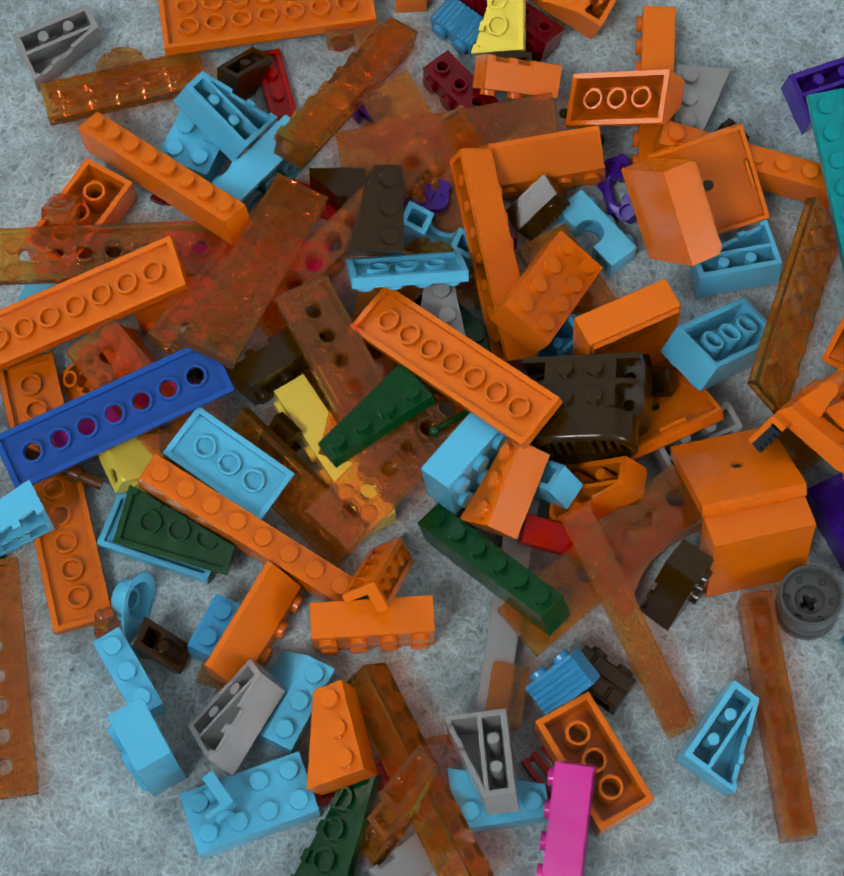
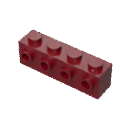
(542, 33)
(453, 83)

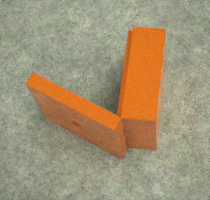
(675, 211)
(643, 325)
(752, 514)

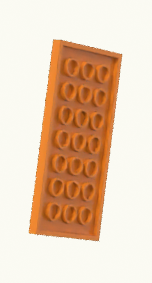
(229, 23)

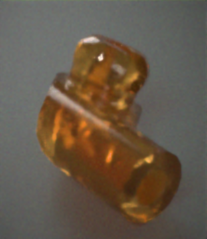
(101, 619)

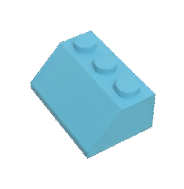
(292, 715)

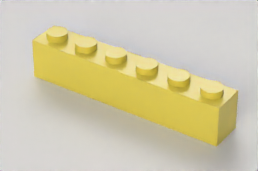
(307, 411)

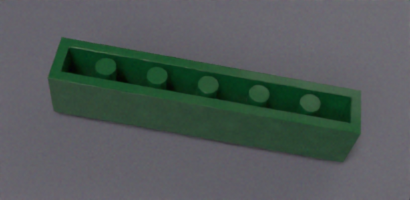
(494, 569)

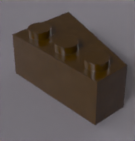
(380, 216)
(268, 368)
(678, 584)

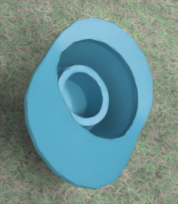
(133, 601)

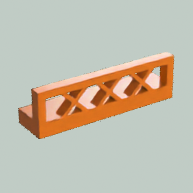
(380, 574)

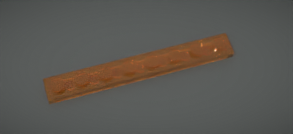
(628, 621)

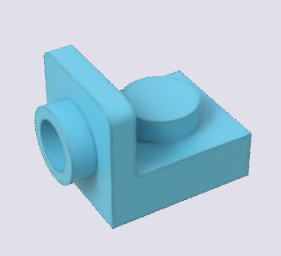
(216, 793)

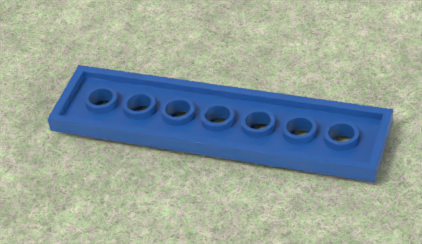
(106, 433)

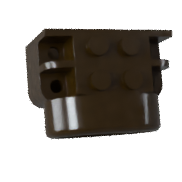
(600, 406)

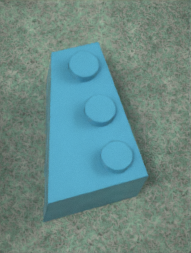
(223, 115)
(744, 263)
(22, 518)
(720, 738)
(530, 799)

